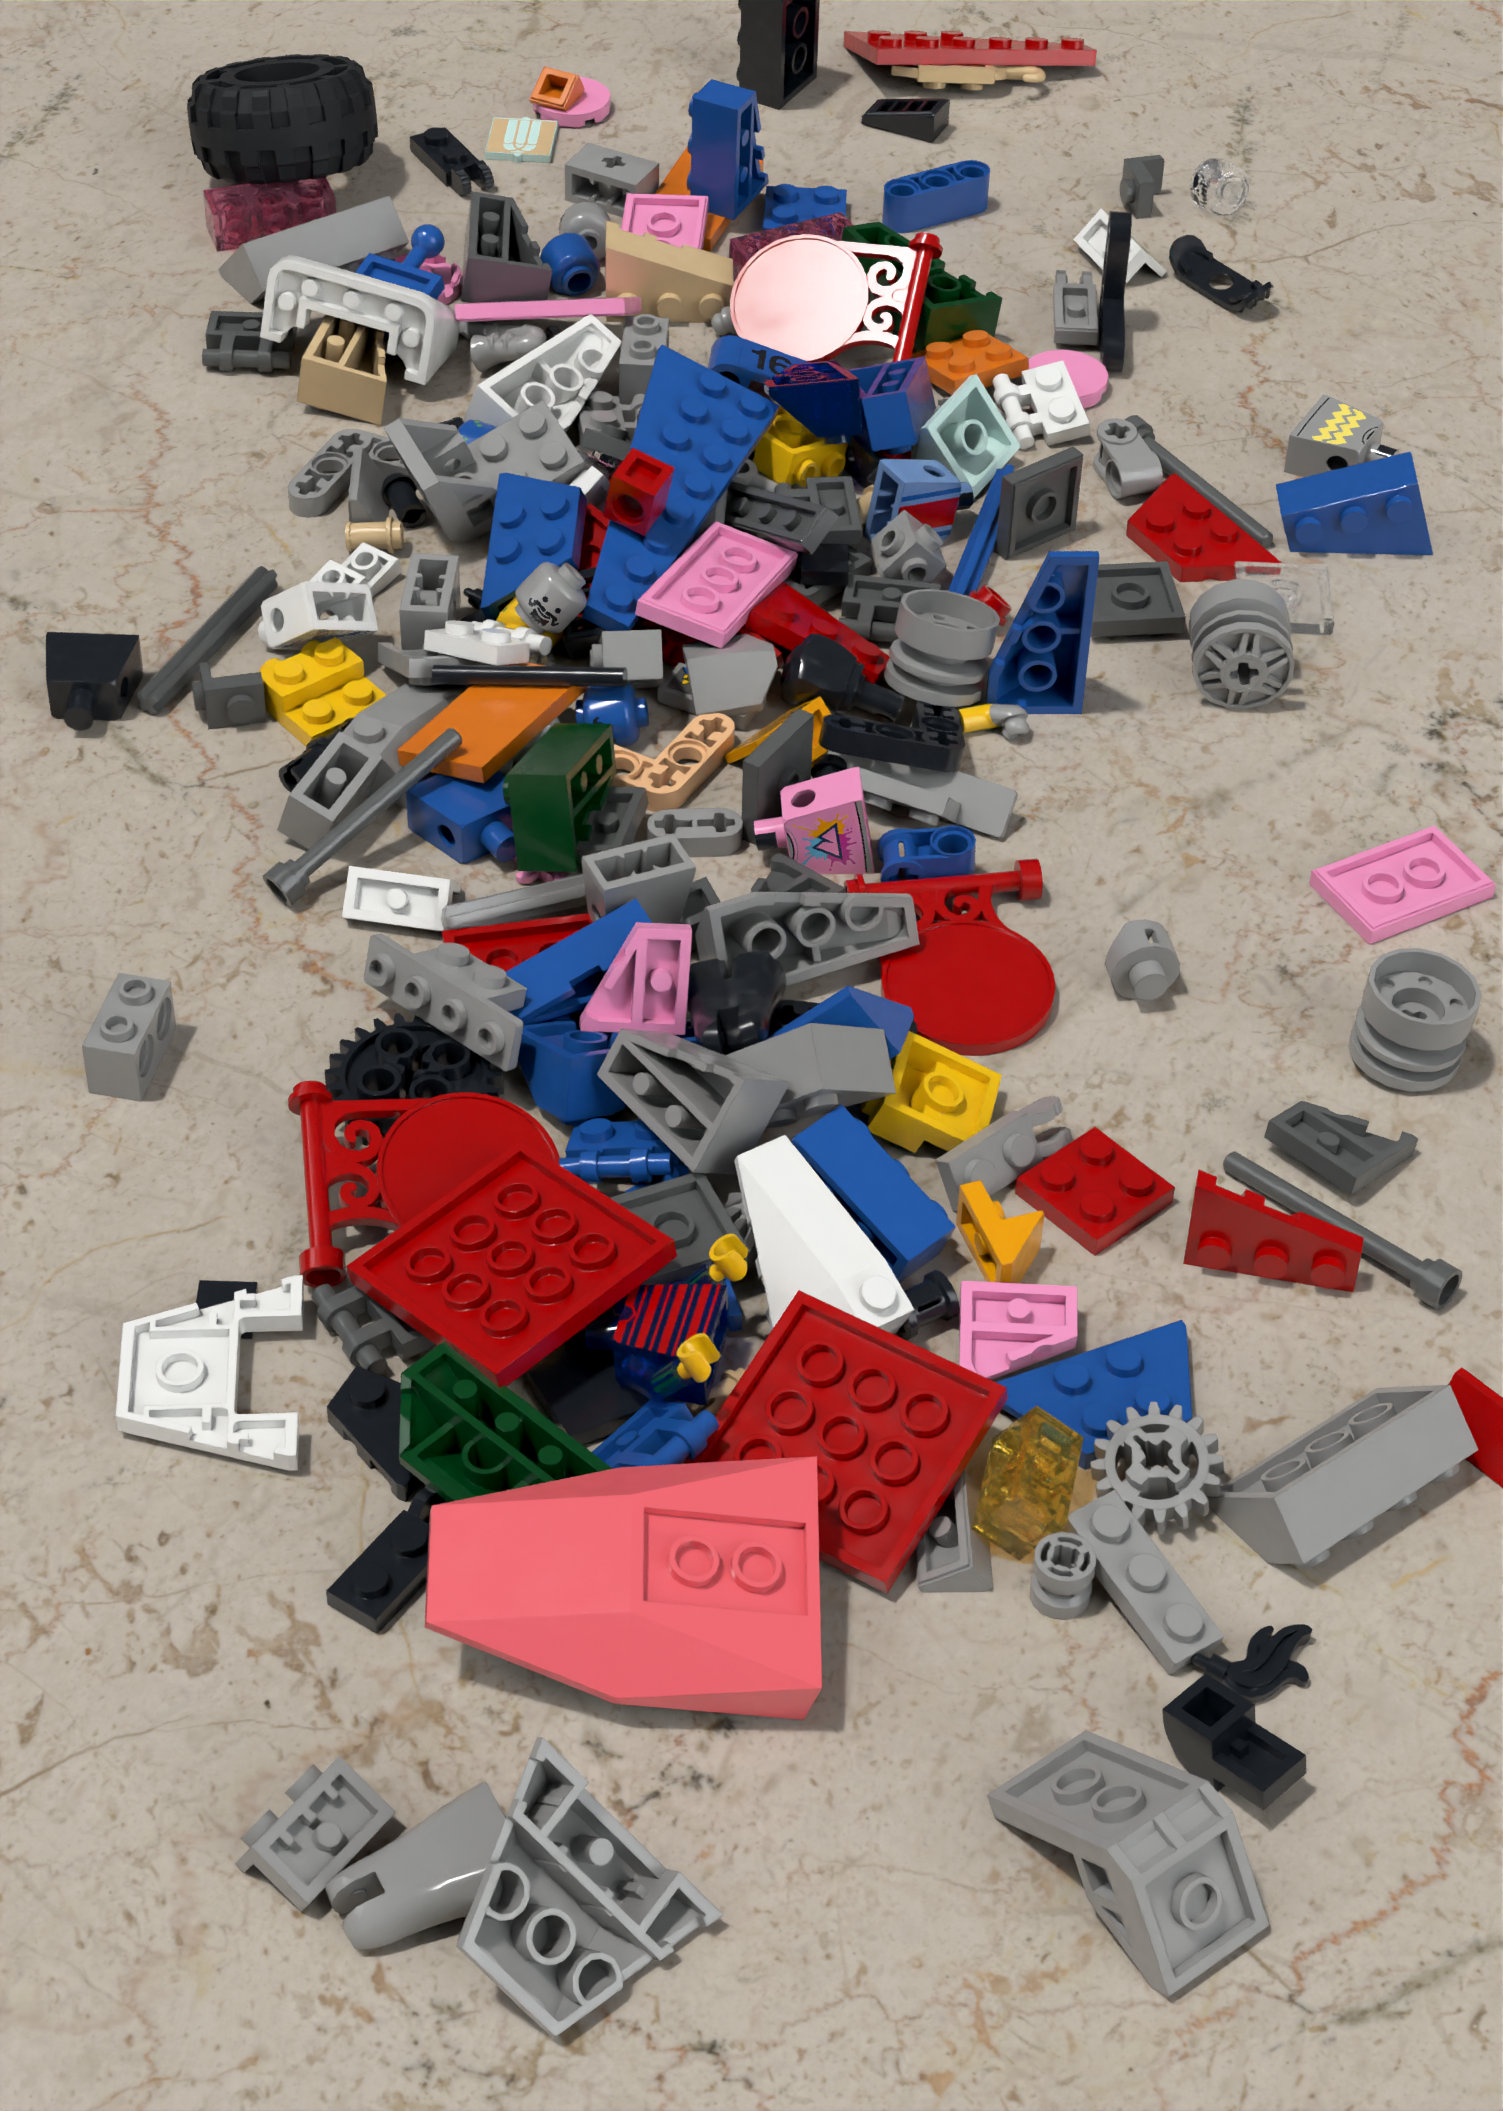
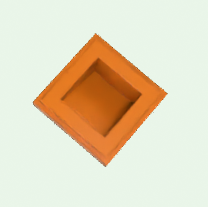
(557, 89)

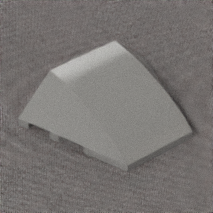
(572, 1900)

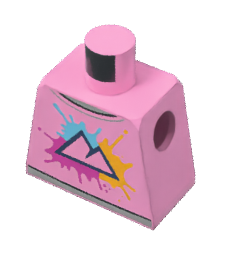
(822, 825)

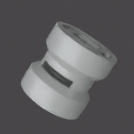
(1062, 1575)

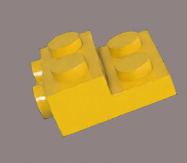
(794, 453)
(317, 689)
(936, 1097)

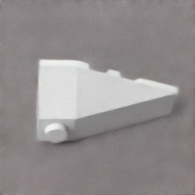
(557, 372)
(812, 1241)

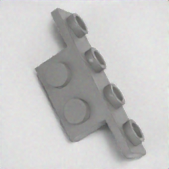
(936, 794)
(452, 994)

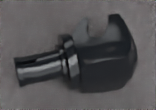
(831, 671)

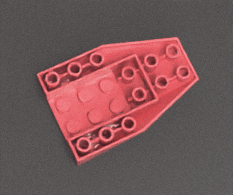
(644, 1583)

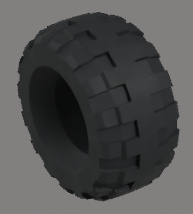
(282, 118)

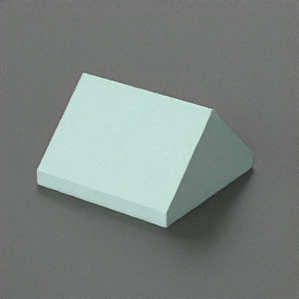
(968, 436)

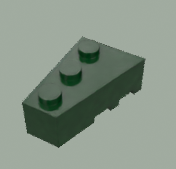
(556, 791)

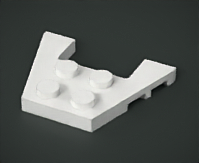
(184, 1377)

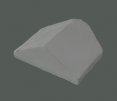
(732, 677)

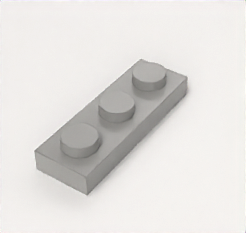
(1144, 1583)

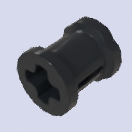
(931, 1300)

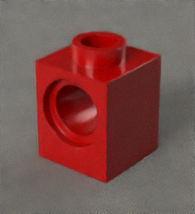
(638, 491)

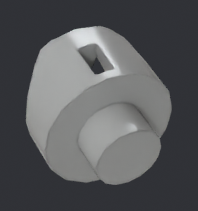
(1142, 967)

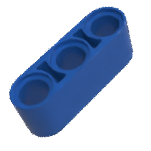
(936, 196)

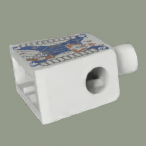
(294, 614)

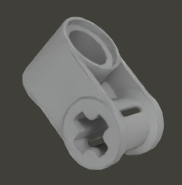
(1126, 460)

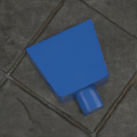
(462, 817)

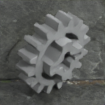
(1158, 1442)

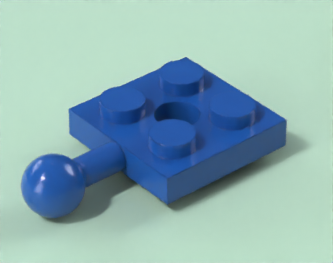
(426, 243)

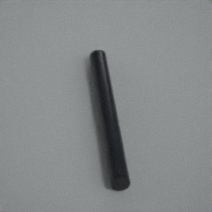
(530, 675)

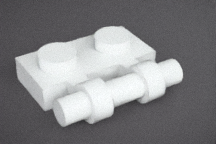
(1053, 400)
(487, 642)

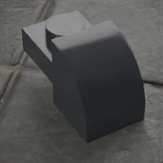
(1222, 1743)

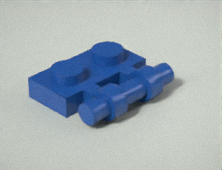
(617, 1150)
(658, 1436)

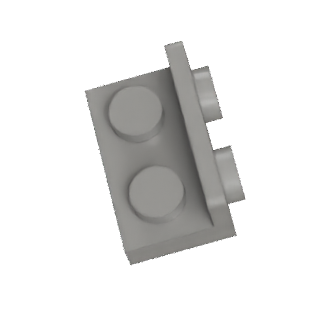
(317, 1834)

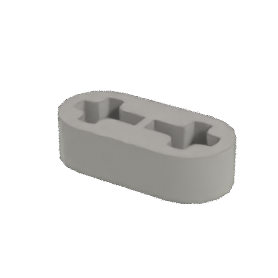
(699, 830)

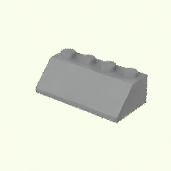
(334, 240)
(1346, 1473)

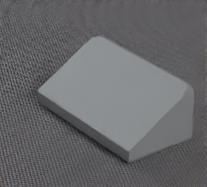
(365, 487)
(950, 1552)

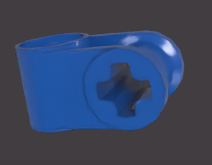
(927, 853)

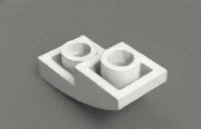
(363, 566)

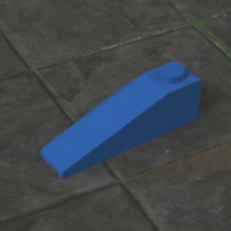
(1049, 640)
(564, 1067)

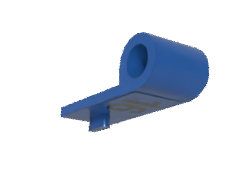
(746, 360)

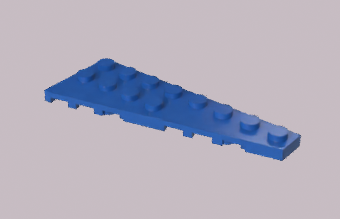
(706, 433)

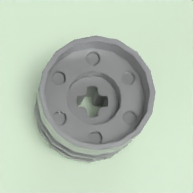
(1241, 644)
(941, 647)
(1414, 1019)

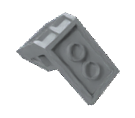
(463, 478)
(1150, 1851)

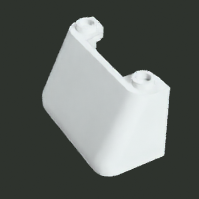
(418, 326)

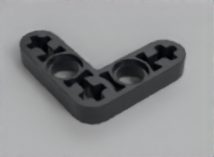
(1113, 290)
(930, 743)

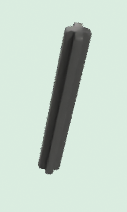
(207, 640)

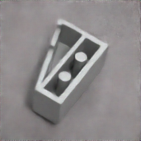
(825, 1068)
(692, 1096)

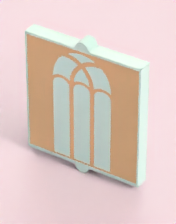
(521, 140)

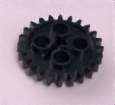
(388, 1066)

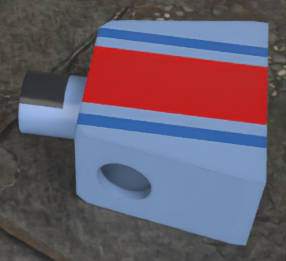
(921, 489)

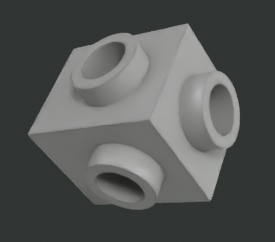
(908, 550)

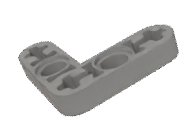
(331, 458)

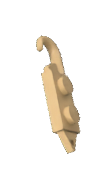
(970, 76)

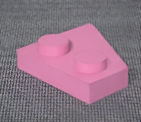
(1014, 1325)

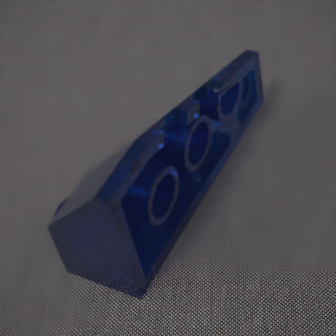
(820, 398)

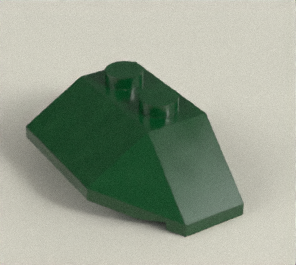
(478, 1438)

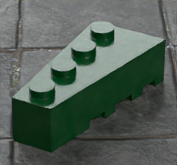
(949, 303)

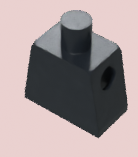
(91, 676)

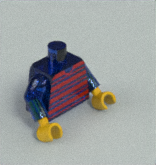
(673, 1332)

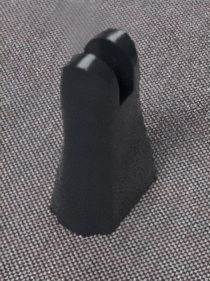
(734, 1010)

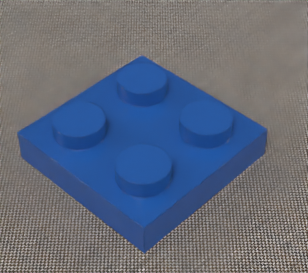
(793, 204)

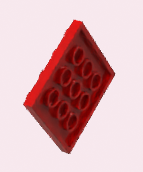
(511, 1263)
(879, 1417)

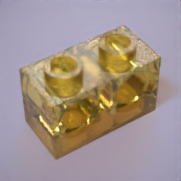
(1027, 1482)

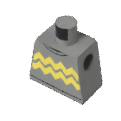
(1334, 438)

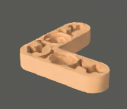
(685, 779)

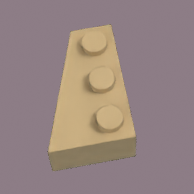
(671, 280)
(345, 370)

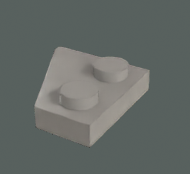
(417, 664)

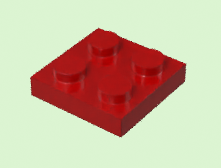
(1094, 1190)

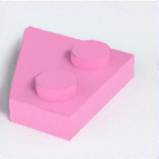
(644, 983)

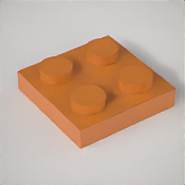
(973, 354)

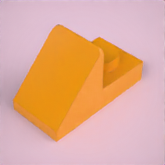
(997, 1244)

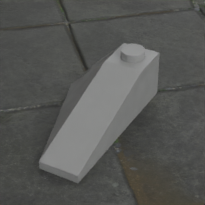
(395, 720)
(808, 929)

